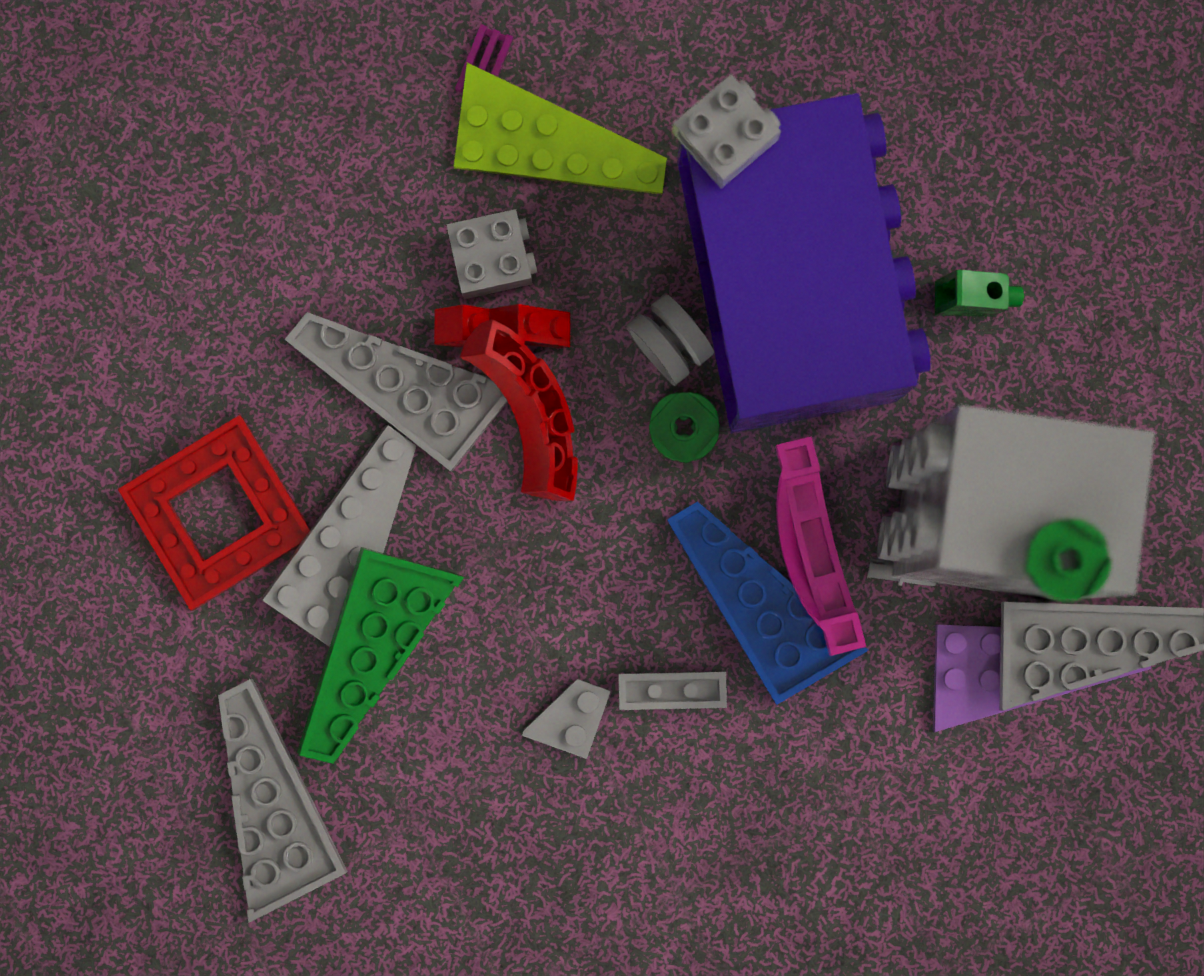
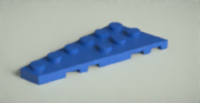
(757, 605)

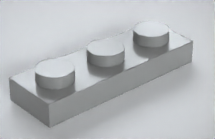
(672, 690)

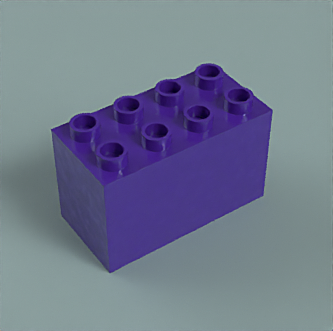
(805, 271)

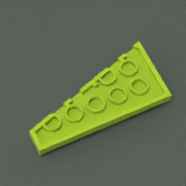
(530, 137)

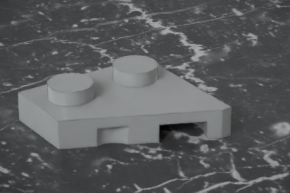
(571, 719)

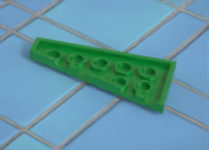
(375, 634)

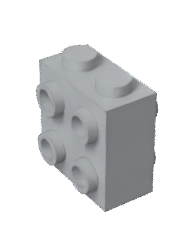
(727, 130)
(491, 253)

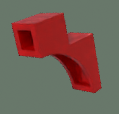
(534, 324)

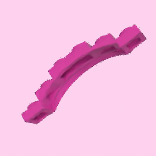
(811, 549)

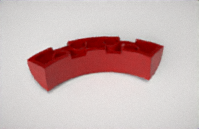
(537, 407)

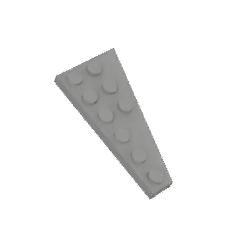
(418, 395)
(1075, 645)

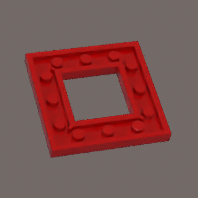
(150, 504)

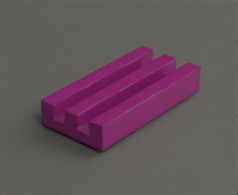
(495, 36)

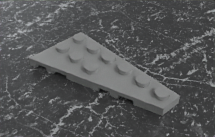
(360, 515)
(276, 821)

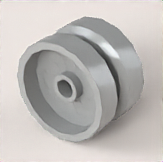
(670, 339)

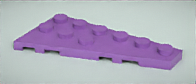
(970, 675)

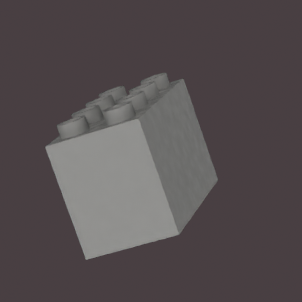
(993, 477)

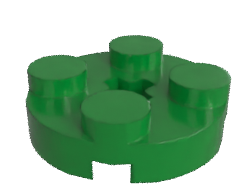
(704, 427)
(1091, 555)

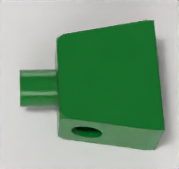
(975, 294)

